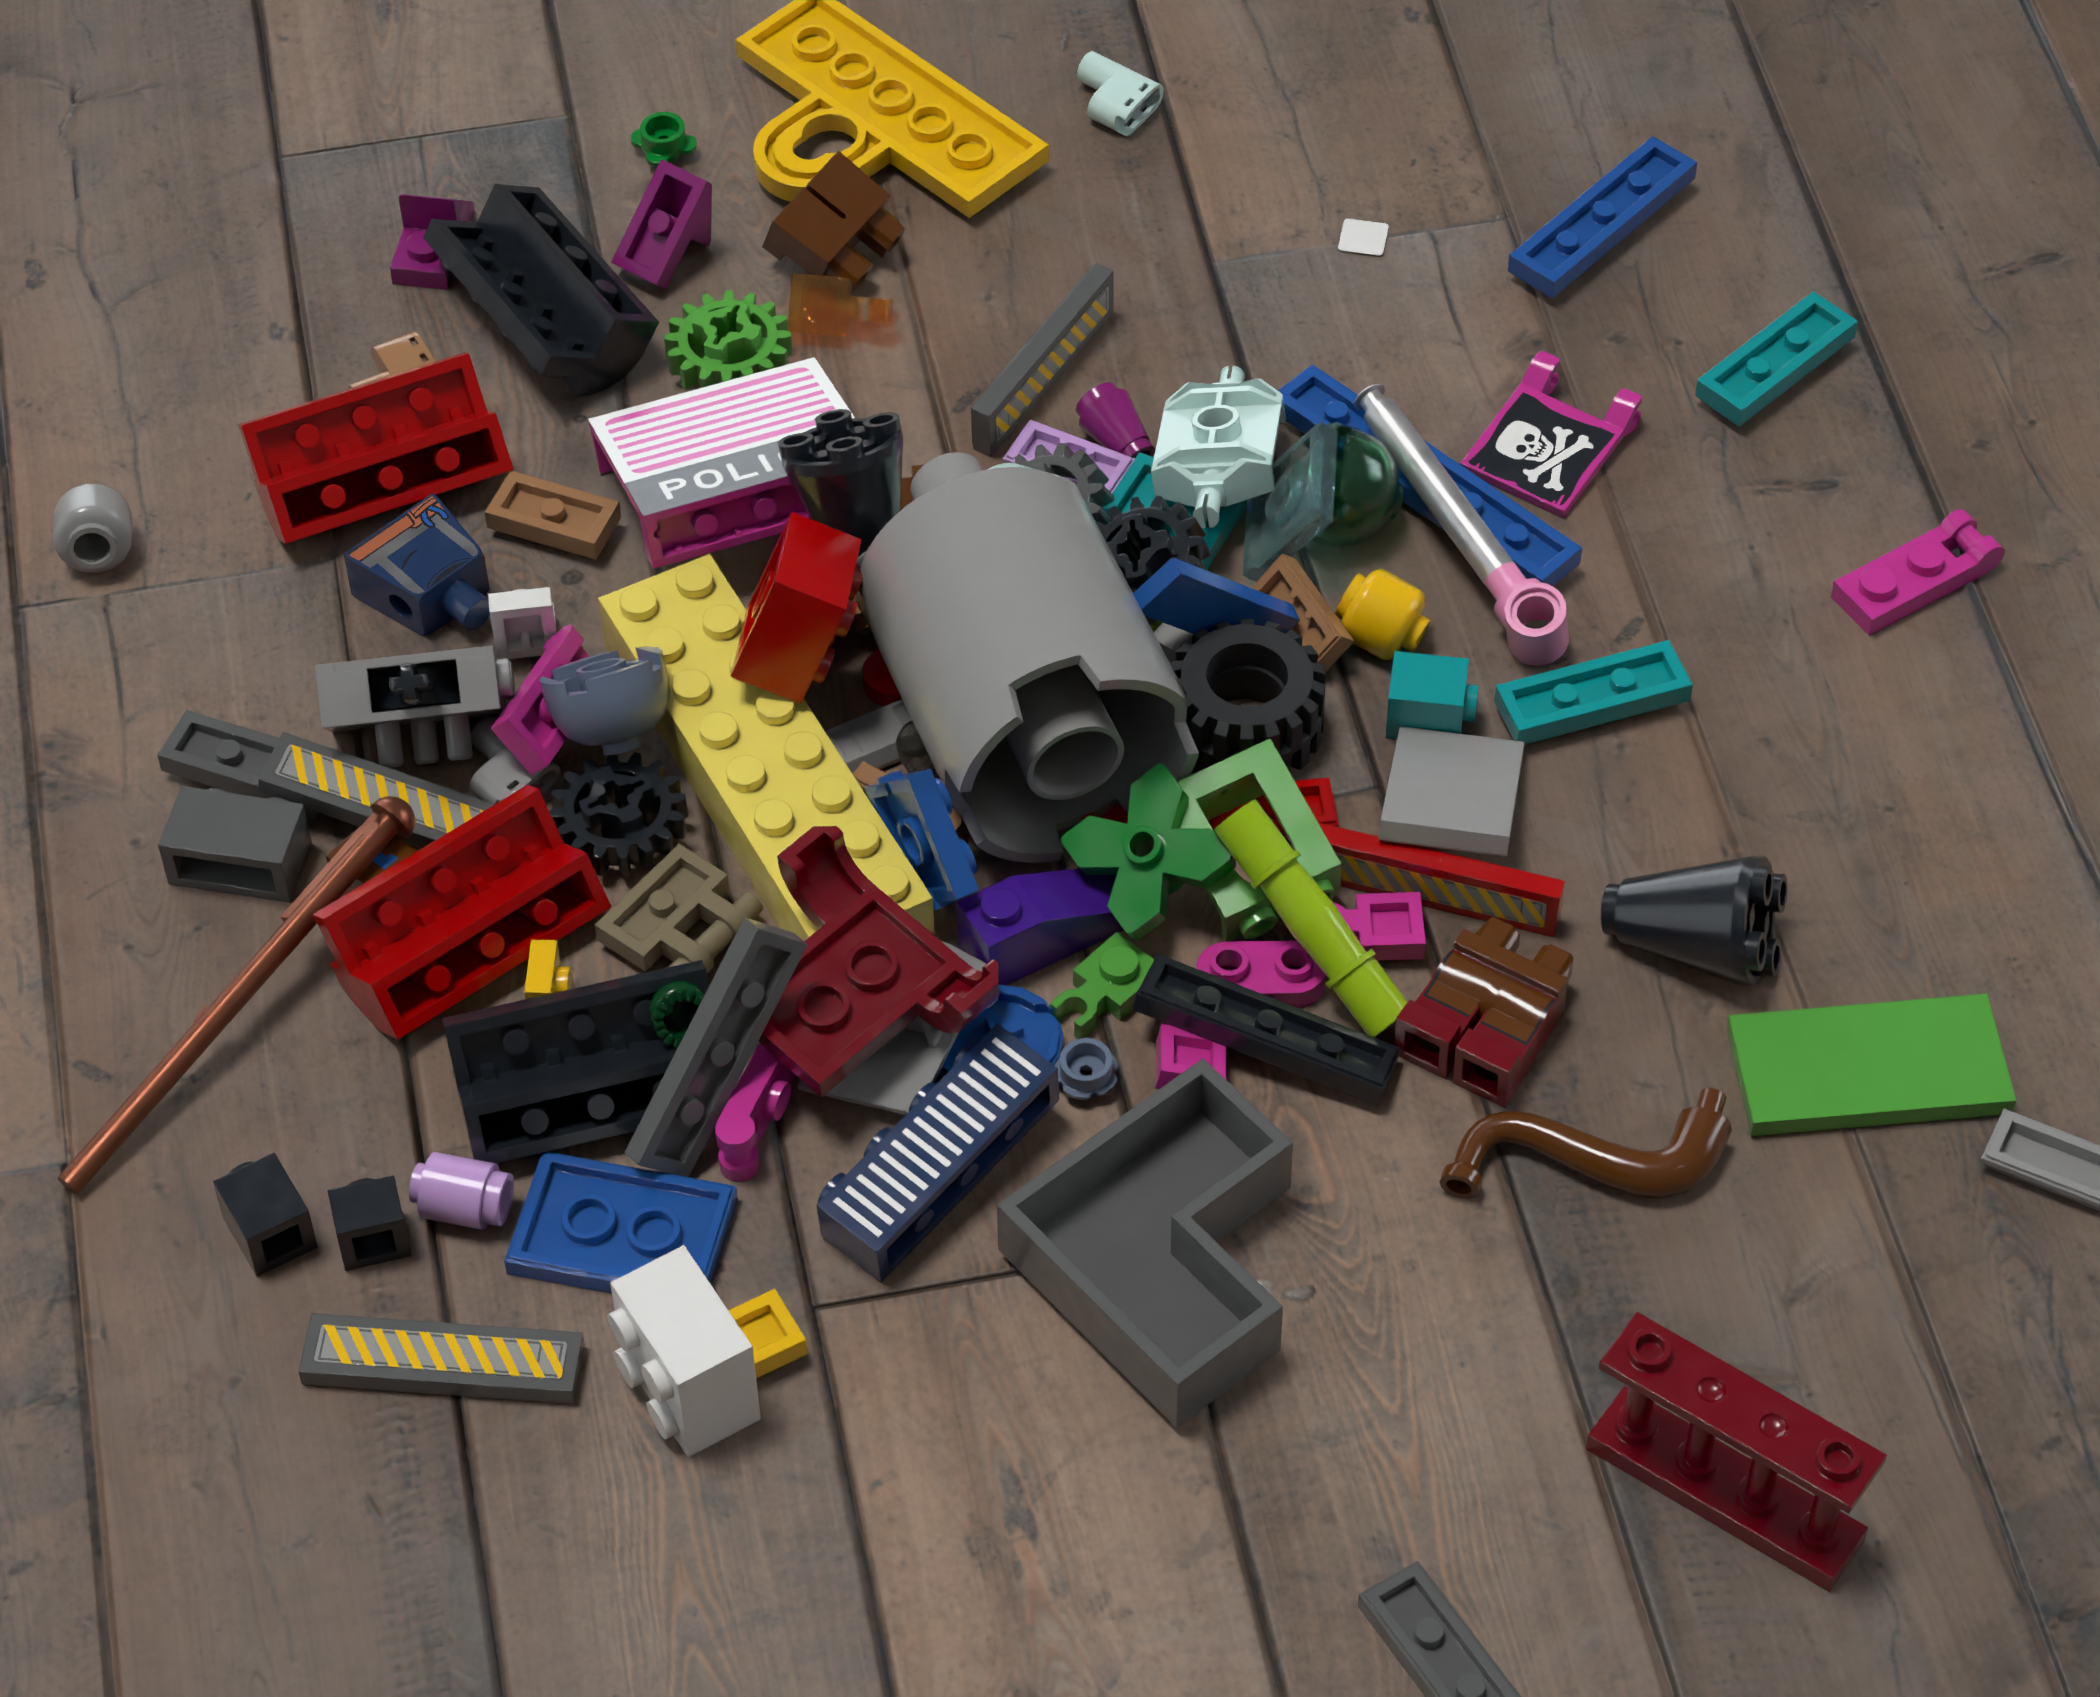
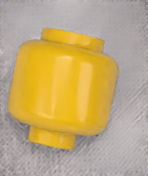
(1383, 614)

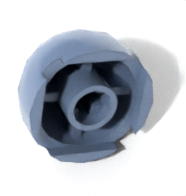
(608, 698)

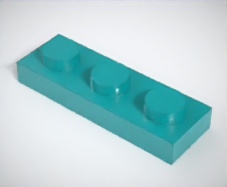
(1776, 358)
(1593, 692)

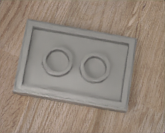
(1452, 791)

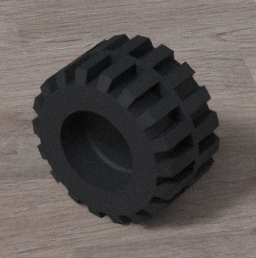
(1257, 666)

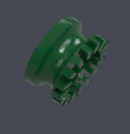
(662, 1006)

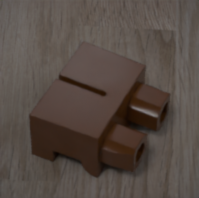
(831, 219)

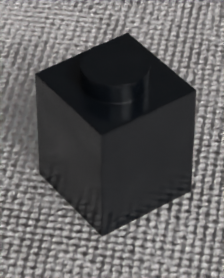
(265, 1213)

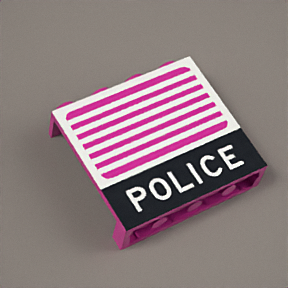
(712, 458)

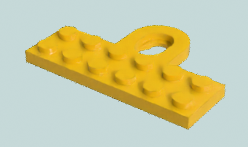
(885, 99)

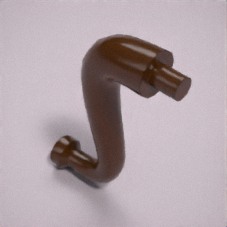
(1679, 1167)

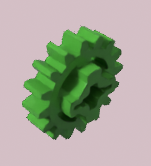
(726, 340)

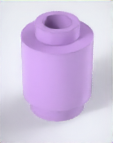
(461, 1191)

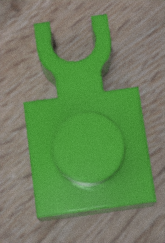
(1104, 983)

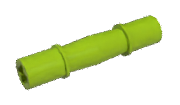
(1312, 918)

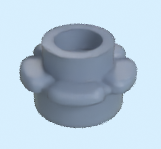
(1090, 1056)

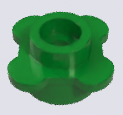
(663, 137)

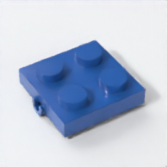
(918, 817)

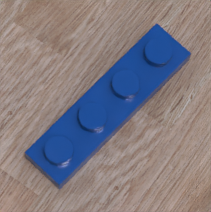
(1602, 217)

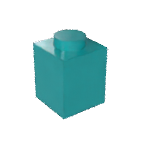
(1429, 693)

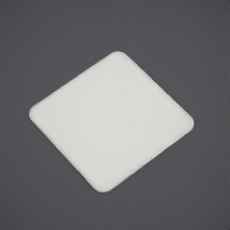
(1363, 237)

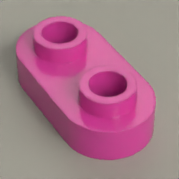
(1264, 969)

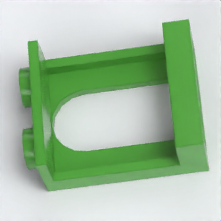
(1234, 783)

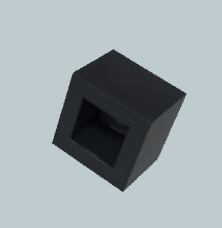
(369, 1222)

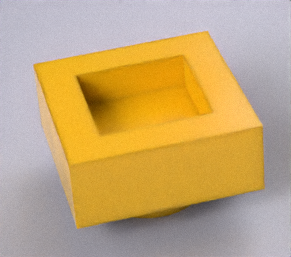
(545, 970)
(770, 1331)

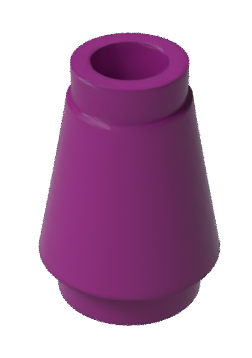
(1113, 421)

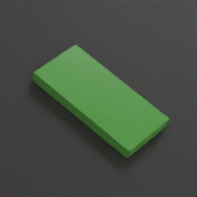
(1870, 1064)

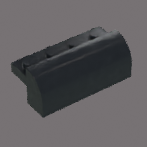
(546, 289)
(563, 1063)

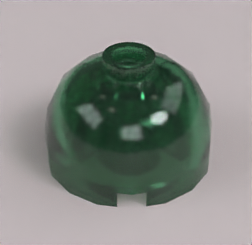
(1365, 488)

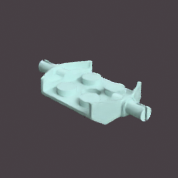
(1217, 443)

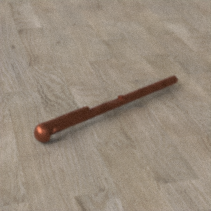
(389, 817)

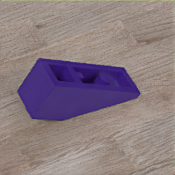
(1036, 920)

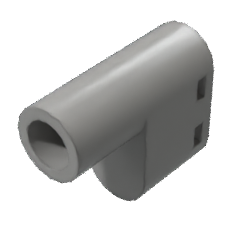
(503, 771)

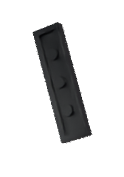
(1267, 1029)

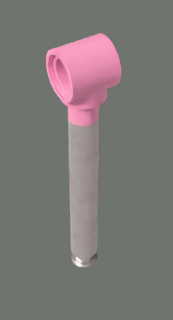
(1516, 597)

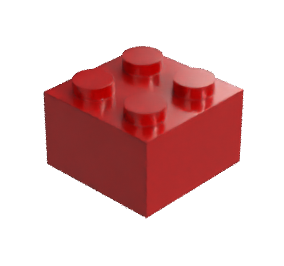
(799, 609)

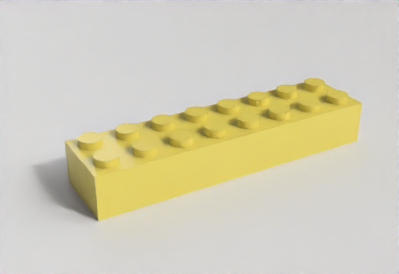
(747, 752)

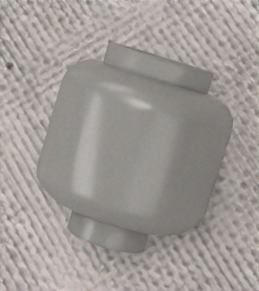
(92, 528)

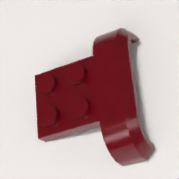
(862, 969)

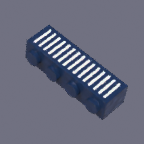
(937, 1151)

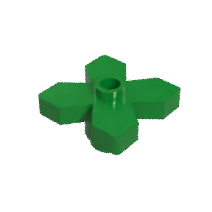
(1148, 852)

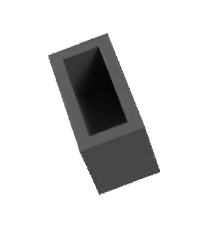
(235, 843)

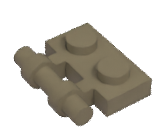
(667, 904)

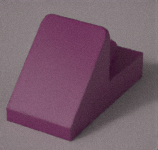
(667, 218)
(414, 259)

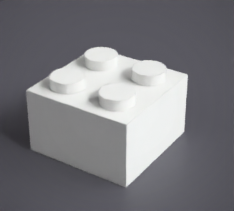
(684, 1352)

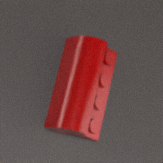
(374, 448)
(459, 913)

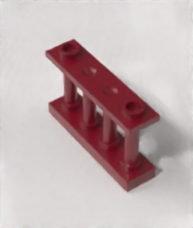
(1716, 1480)

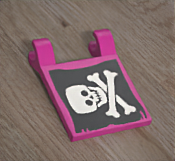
(1546, 446)

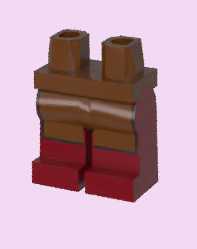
(1486, 1011)

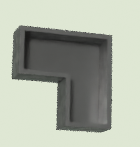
(1132, 1232)

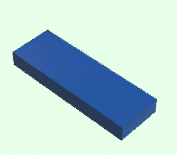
(1198, 599)

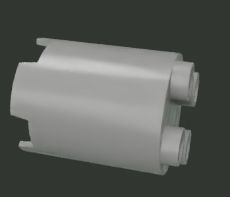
(1020, 653)

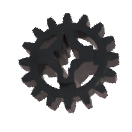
(1143, 539)
(620, 812)

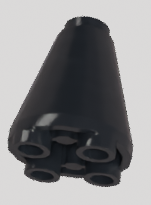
(848, 471)
(1703, 917)

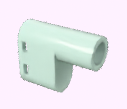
(1119, 93)

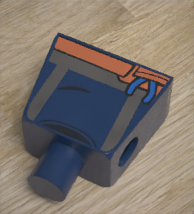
(422, 570)

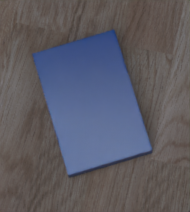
(605, 1219)

